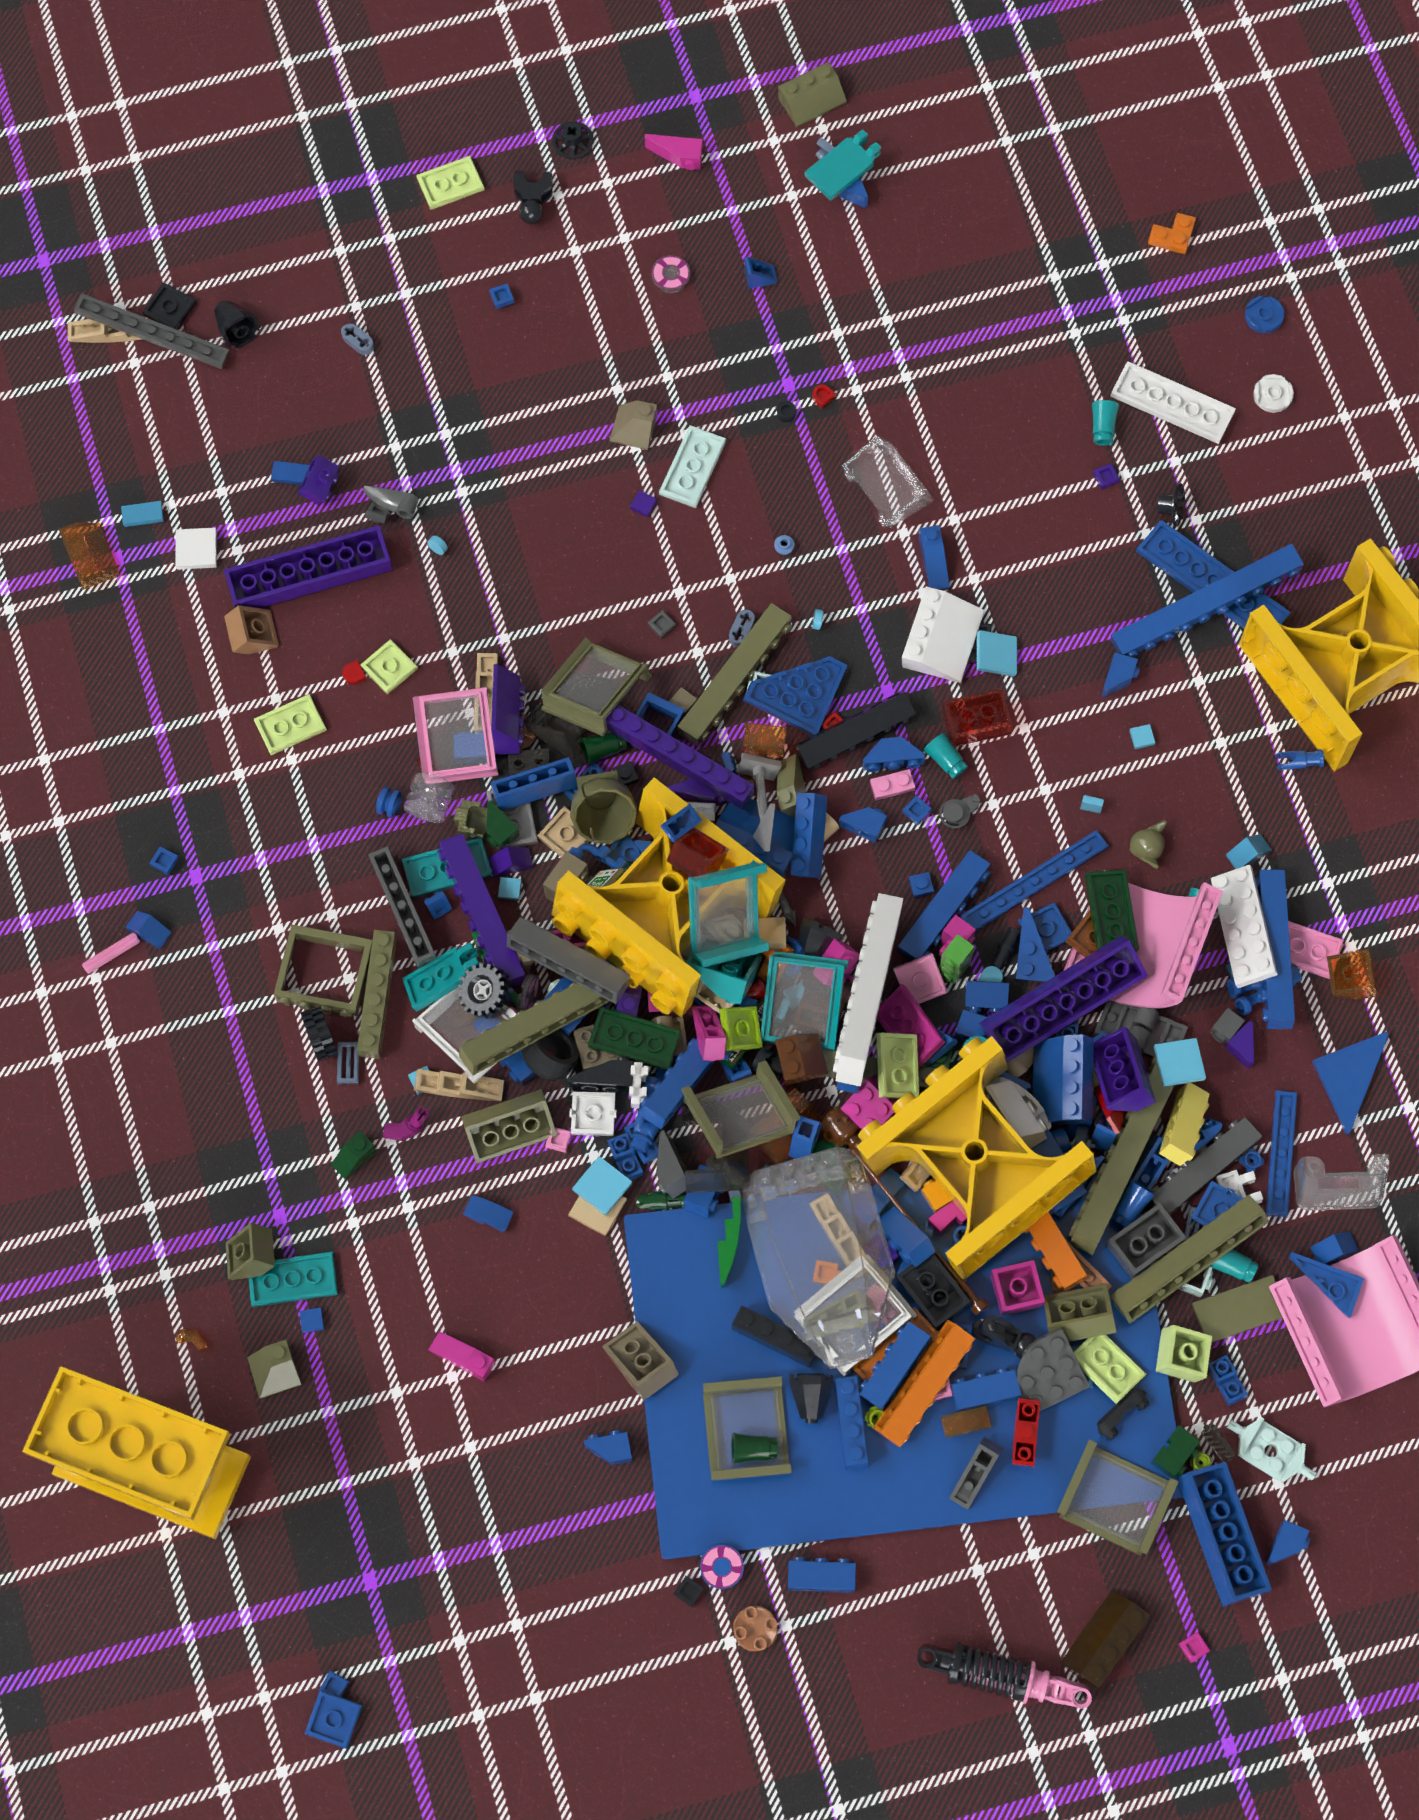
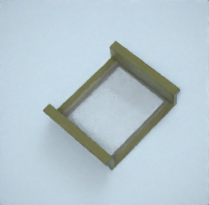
(591, 686)
(743, 1112)
(746, 1409)
(1116, 1500)

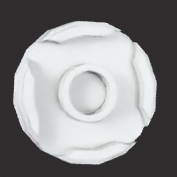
(1273, 393)

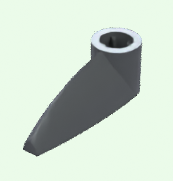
(397, 501)

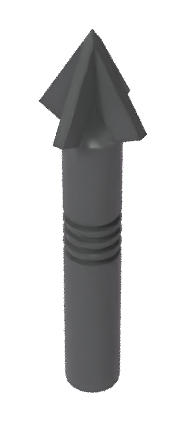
(790, 916)

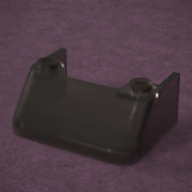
(722, 1174)

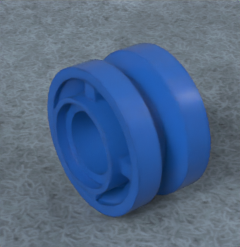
(388, 802)

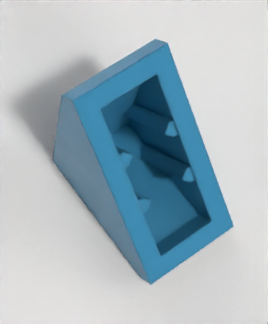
(1248, 851)

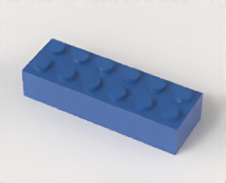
(1224, 1534)

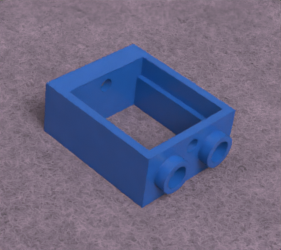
(663, 707)

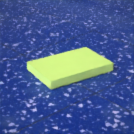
(450, 182)
(290, 724)
(897, 1065)
(1108, 1366)

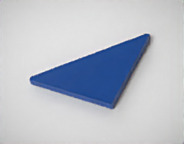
(1348, 1075)

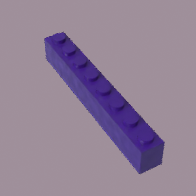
(680, 757)
(479, 907)

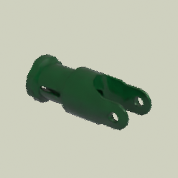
(659, 1201)

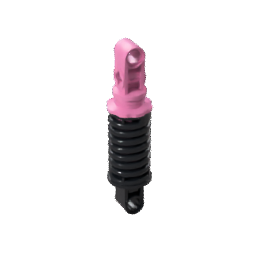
(1003, 1674)

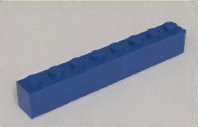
(1279, 988)

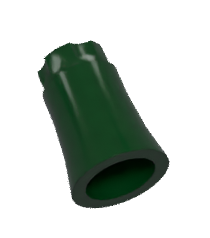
(600, 746)
(753, 1447)

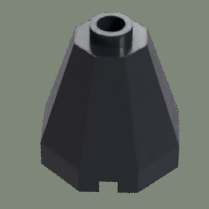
(235, 324)
(816, 937)
(811, 1394)

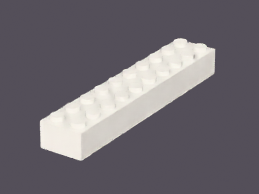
(868, 990)

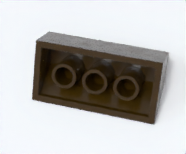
(1104, 1639)

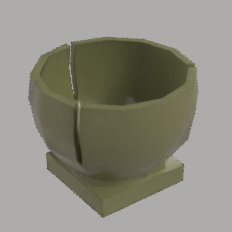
(602, 806)

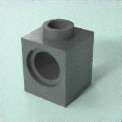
(1226, 1026)

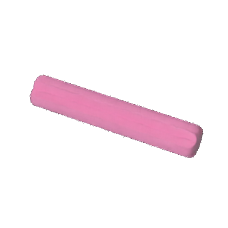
(110, 953)

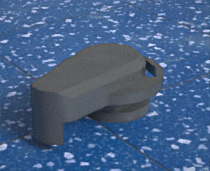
(959, 811)

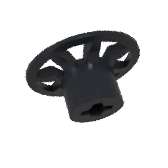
(572, 137)
(1170, 504)

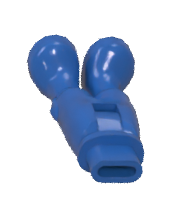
(1245, 1003)
(644, 1130)

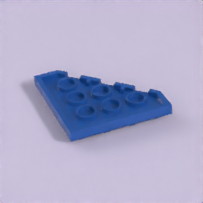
(799, 694)

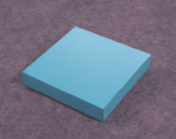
(996, 653)
(1179, 1062)
(602, 1185)

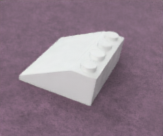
(942, 635)

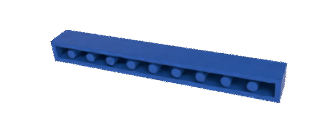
(1207, 602)

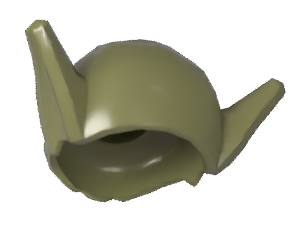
(1149, 844)

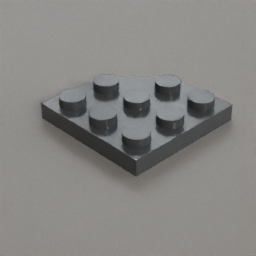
(1050, 1370)

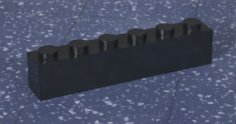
(854, 729)

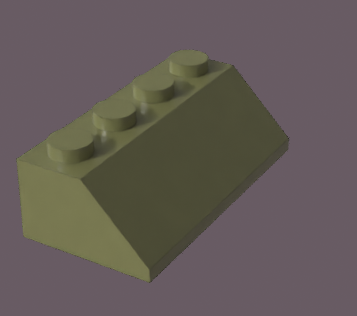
(508, 1126)

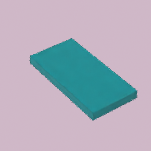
(427, 872)
(295, 1280)

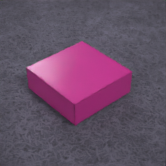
(1194, 1647)

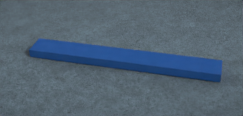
(1035, 881)

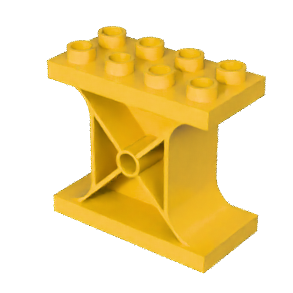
(1344, 655)
(645, 914)
(953, 1127)
(137, 1452)

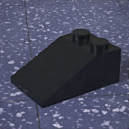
(607, 1078)
(934, 1291)

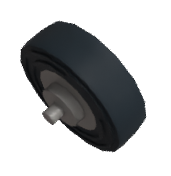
(1083, 1134)

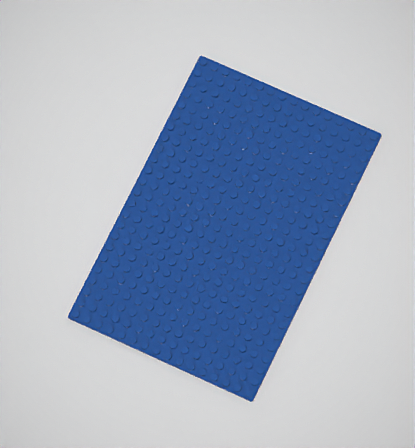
(902, 1487)

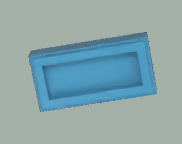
(142, 513)

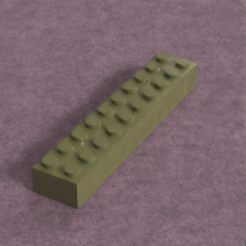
(1118, 1167)

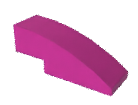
(946, 1217)

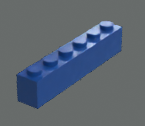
(945, 906)
(668, 1093)

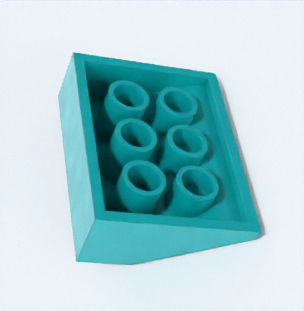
(731, 978)

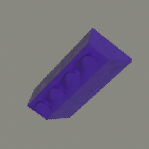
(507, 711)
(1122, 1072)

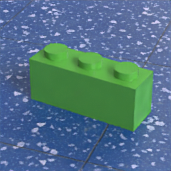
(956, 959)

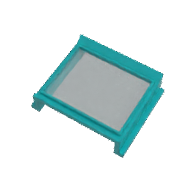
(725, 914)
(803, 997)

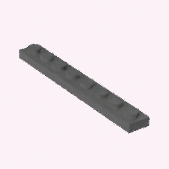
(151, 331)

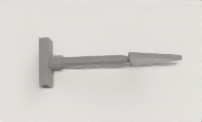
(761, 769)

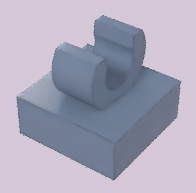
(825, 148)

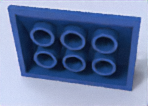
(742, 825)
(1064, 1078)

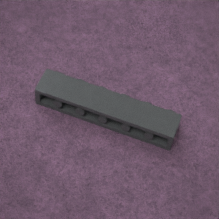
(402, 907)
(568, 960)
(1205, 1167)

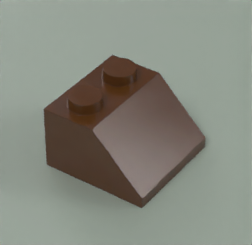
(801, 1058)

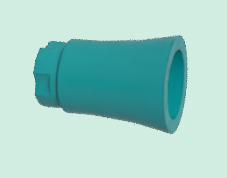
(1104, 421)
(946, 755)
(1236, 1265)

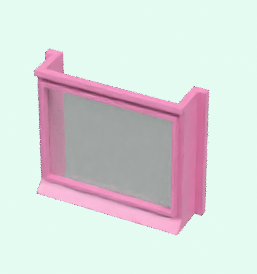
(455, 735)

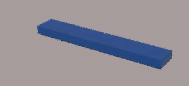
(1281, 1154)

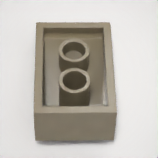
(641, 1360)

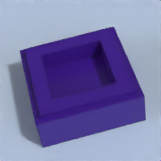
(1106, 476)
(643, 503)

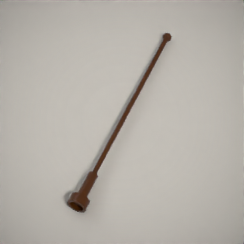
(978, 1305)

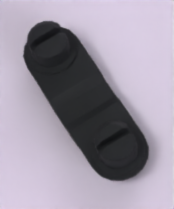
(1133, 1398)

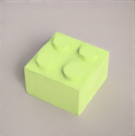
(1183, 1353)

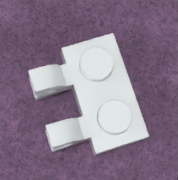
(635, 1091)
(1235, 1182)

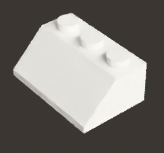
(1017, 1113)

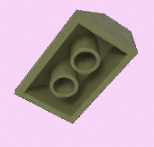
(811, 94)
(1081, 1312)

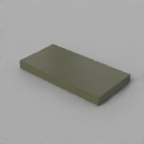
(1237, 1310)

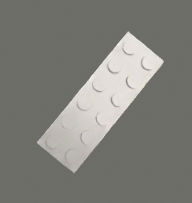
(1173, 402)
(1244, 927)

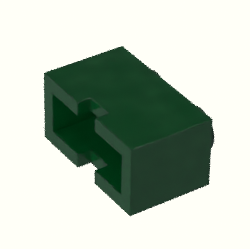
(1180, 1448)

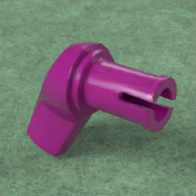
(408, 1127)

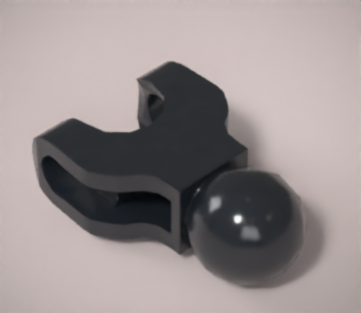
(532, 195)
(1002, 1335)

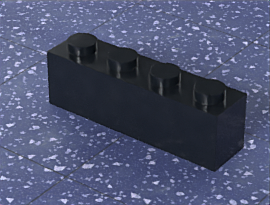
(772, 1336)

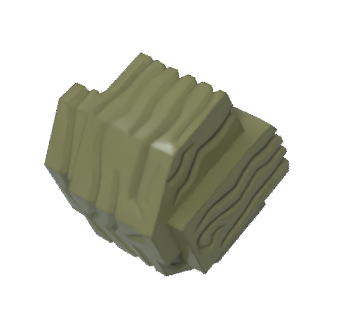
(471, 819)

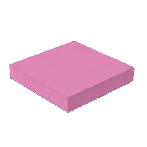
(921, 978)

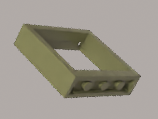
(332, 939)

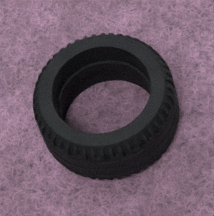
(546, 1065)

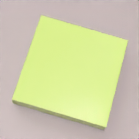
(389, 666)

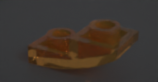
(965, 1422)

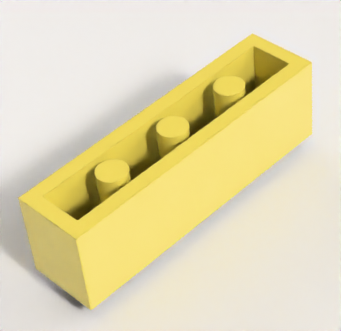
(1184, 1124)

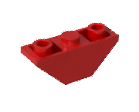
(1025, 1432)

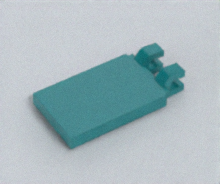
(843, 165)
(439, 976)

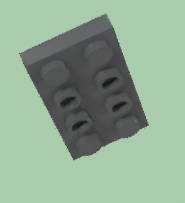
(1143, 1023)

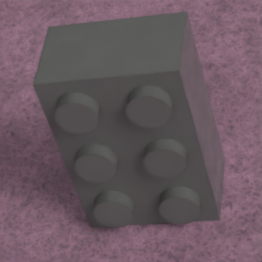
(1145, 1241)

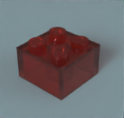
(697, 854)

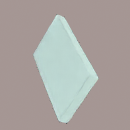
(692, 466)

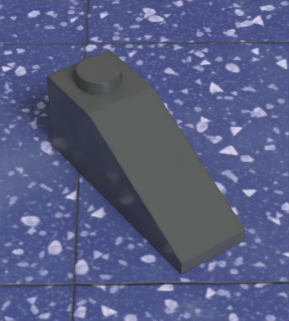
(670, 1167)
(976, 1473)

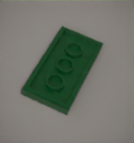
(1110, 907)
(634, 1038)

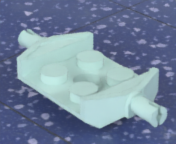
(1289, 1452)

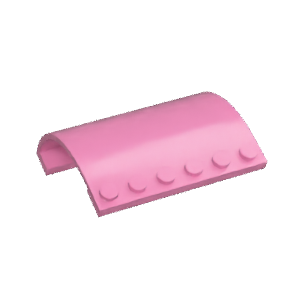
(1169, 943)
(1373, 1345)

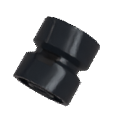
(774, 1062)

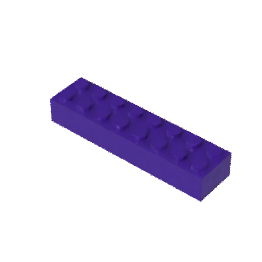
(309, 569)
(1064, 998)

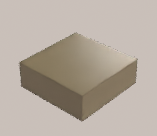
(683, 699)

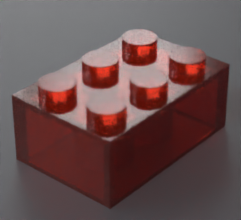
(977, 717)

